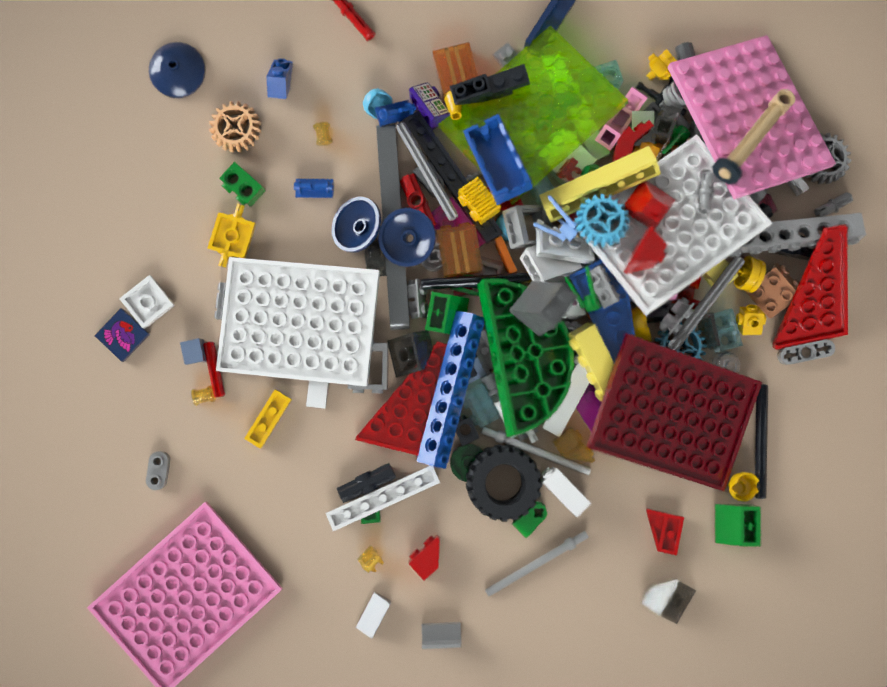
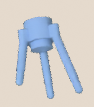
(568, 228)

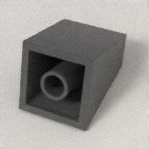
(543, 305)

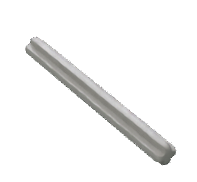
(427, 171)
(706, 303)

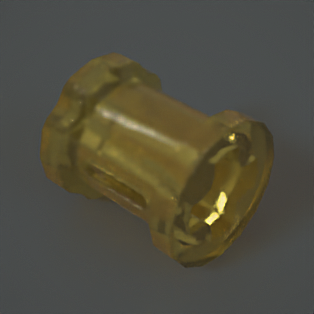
(322, 133)
(202, 395)

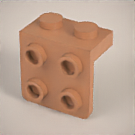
(775, 290)

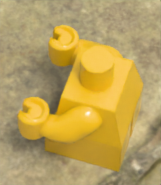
(659, 65)

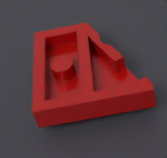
(665, 530)

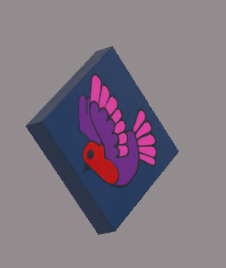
(122, 335)

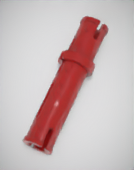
(347, 9)

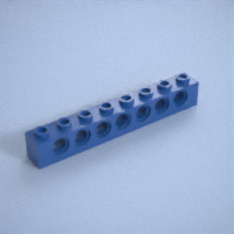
(451, 389)

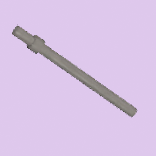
(569, 544)

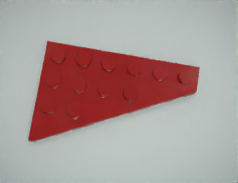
(821, 298)
(405, 414)

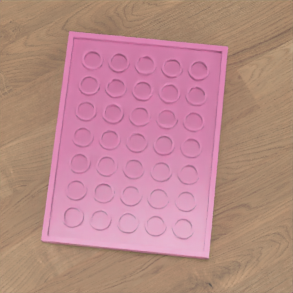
(727, 96)
(185, 598)

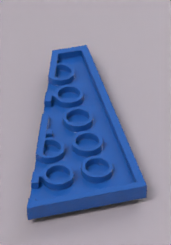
(610, 321)

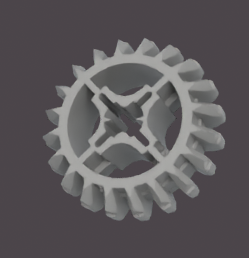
(840, 156)

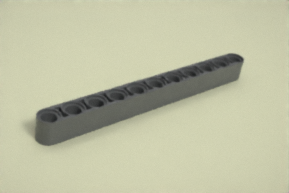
(391, 202)

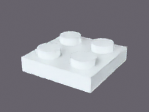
(147, 302)

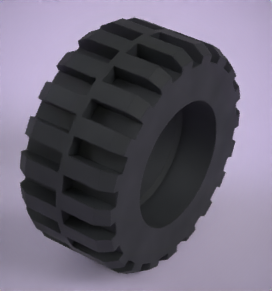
(521, 501)

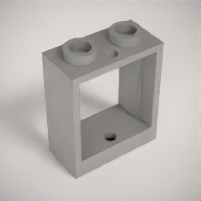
(516, 226)
(376, 388)

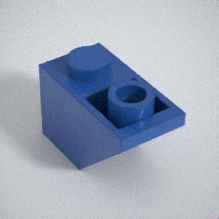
(279, 79)

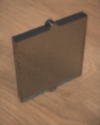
(709, 331)

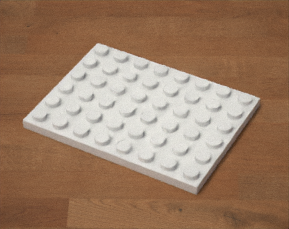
(693, 239)
(298, 321)

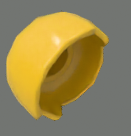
(743, 486)

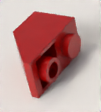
(427, 559)

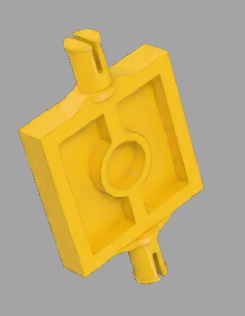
(231, 235)

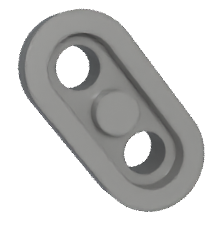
(159, 471)

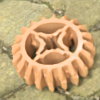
(229, 132)

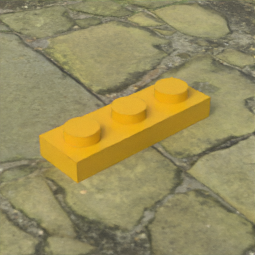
(268, 419)

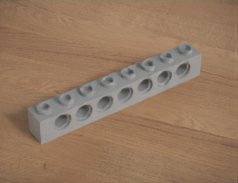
(808, 227)

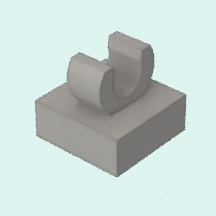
(504, 54)

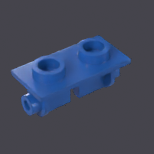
(394, 112)
(313, 188)

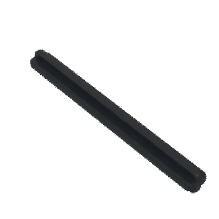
(471, 281)
(761, 441)

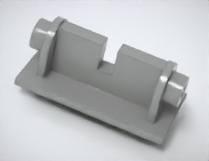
(602, 287)
(419, 307)
(682, 311)

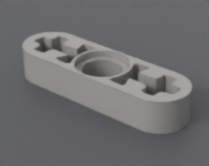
(800, 358)

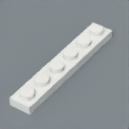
(382, 498)

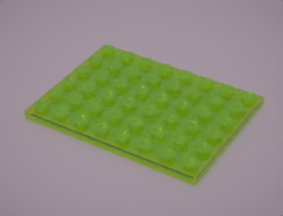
(550, 115)

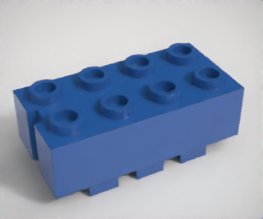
(498, 159)

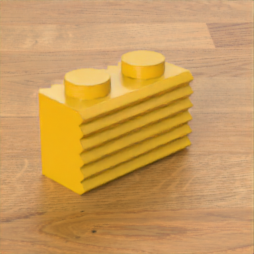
(478, 200)

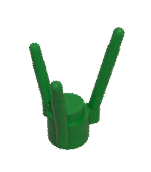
(680, 135)
(591, 301)

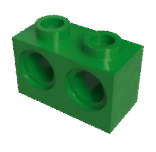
(244, 182)

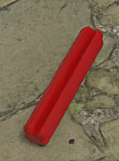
(215, 376)

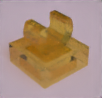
(370, 559)

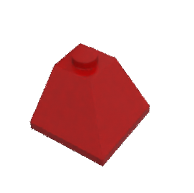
(648, 204)
(647, 253)

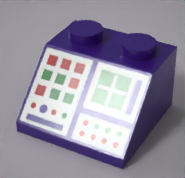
(429, 104)

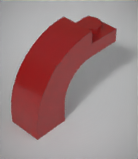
(629, 138)

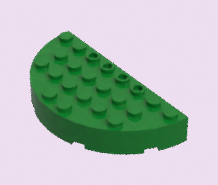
(528, 368)

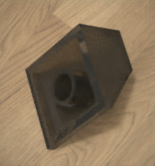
(410, 352)
(669, 599)

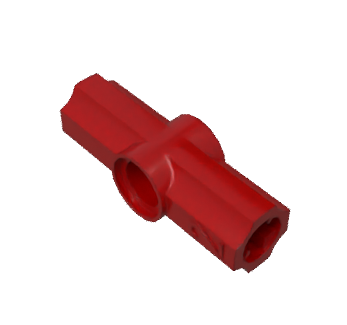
(413, 193)

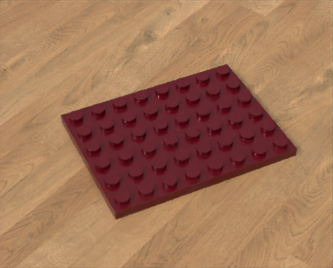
(674, 413)

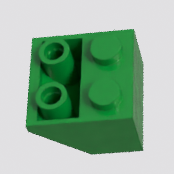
(443, 310)
(738, 524)

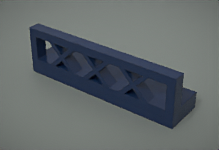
(553, 15)

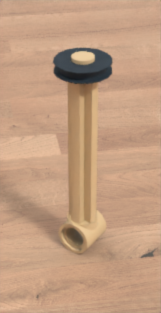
(728, 168)

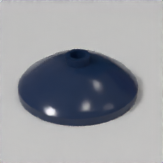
(184, 77)
(356, 224)
(395, 233)

